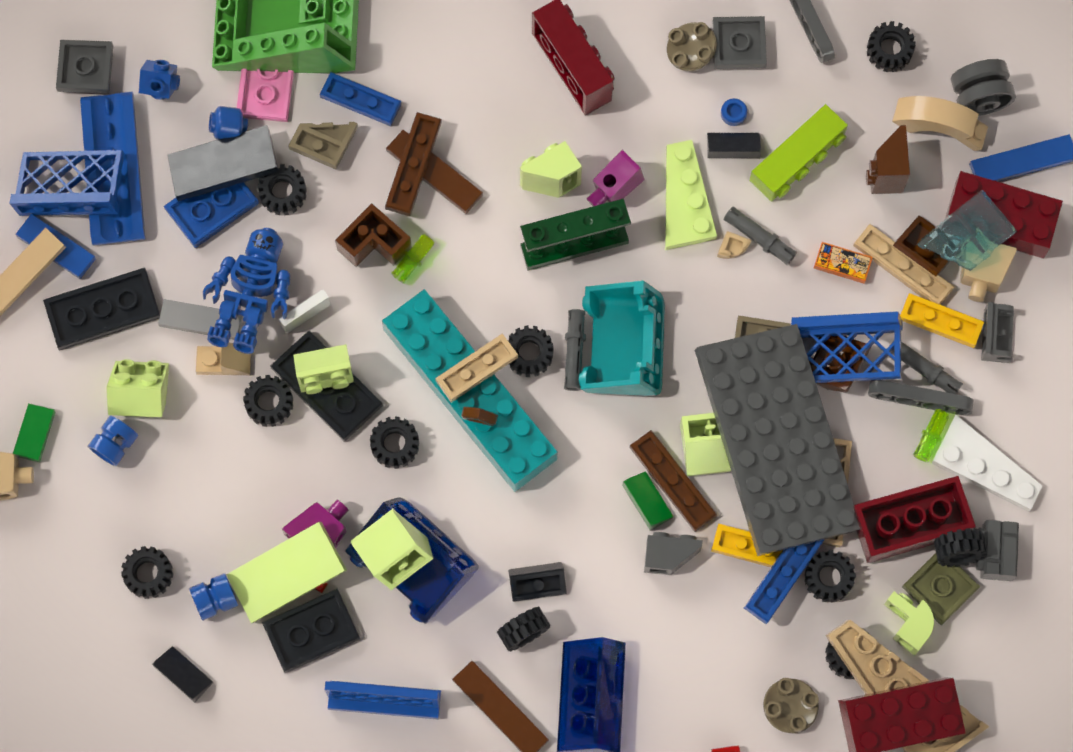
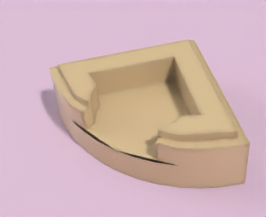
(733, 246)

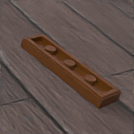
(413, 164)
(441, 177)
(672, 481)
(499, 709)

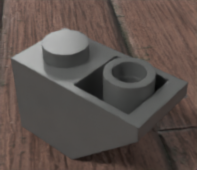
(668, 554)

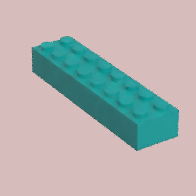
(436, 345)

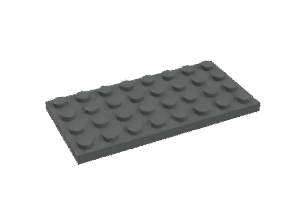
(777, 439)

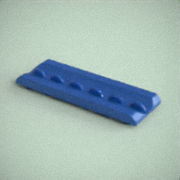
(111, 125)

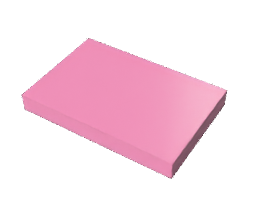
(265, 94)

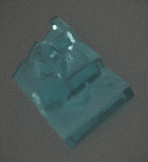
(970, 232)

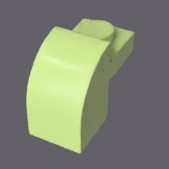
(917, 624)

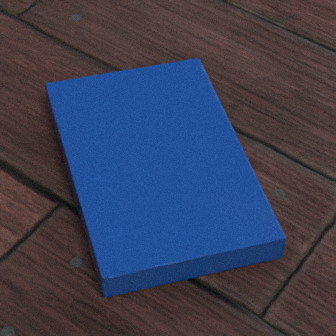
(211, 212)

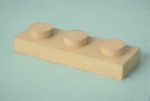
(476, 368)

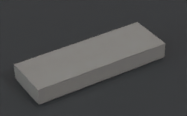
(193, 318)

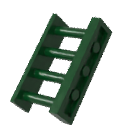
(575, 234)

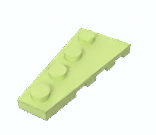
(687, 206)

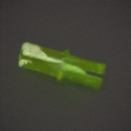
(413, 258)
(931, 435)

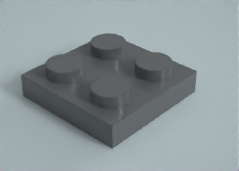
(740, 42)
(84, 66)

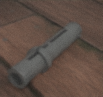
(758, 234)
(575, 339)
(929, 370)

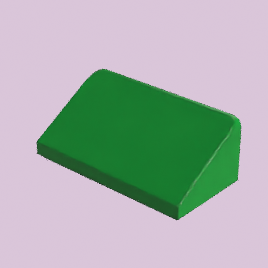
(647, 500)

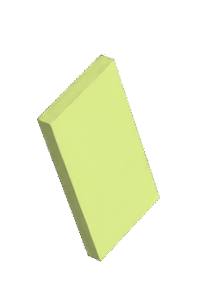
(286, 572)

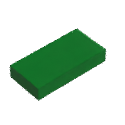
(34, 432)

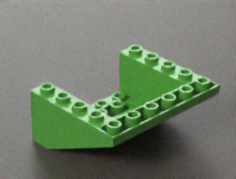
(286, 35)

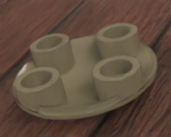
(691, 46)
(791, 705)

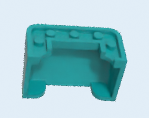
(625, 339)

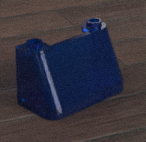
(440, 578)

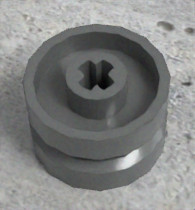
(984, 86)

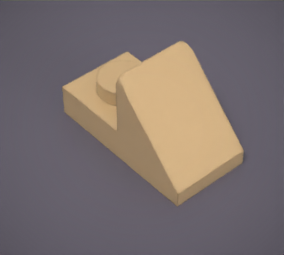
(222, 361)

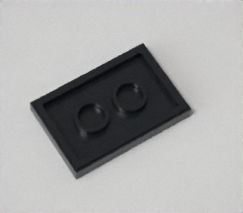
(311, 630)

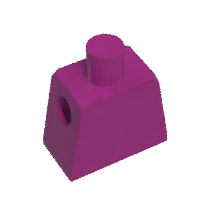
(621, 172)
(315, 514)

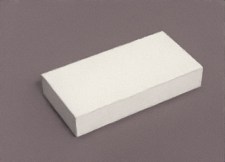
(305, 311)

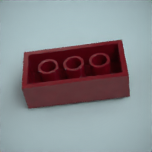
(572, 56)
(1029, 212)
(912, 518)
(902, 716)

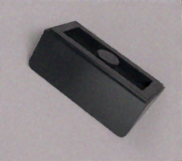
(733, 145)
(537, 581)
(182, 674)

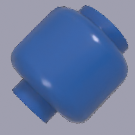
(227, 122)

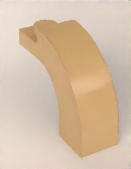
(941, 116)

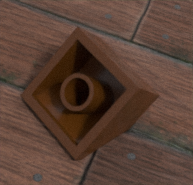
(890, 166)

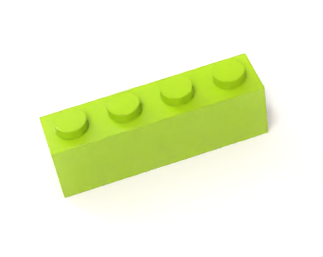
(798, 153)

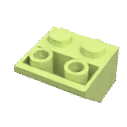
(552, 172)
(323, 369)
(137, 388)
(703, 445)
(392, 549)

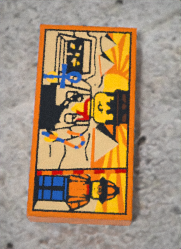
(843, 262)

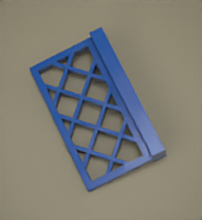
(66, 203)
(853, 325)
(383, 699)

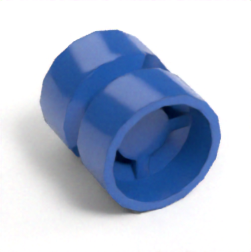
(111, 450)
(213, 596)

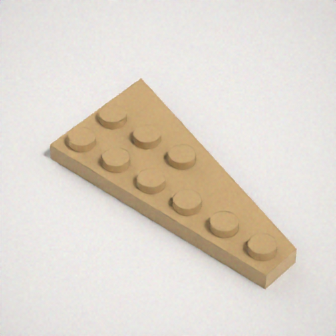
(881, 670)

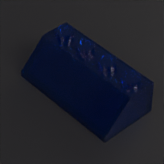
(591, 695)

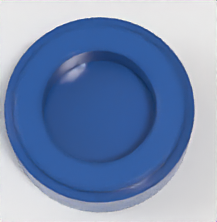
(733, 112)

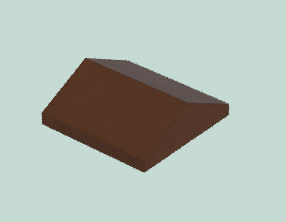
(908, 245)
(834, 366)

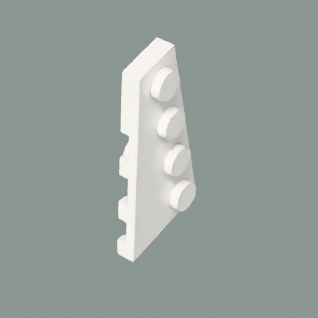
(982, 464)

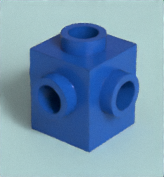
(158, 79)

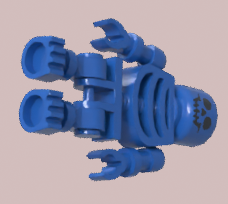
(258, 279)

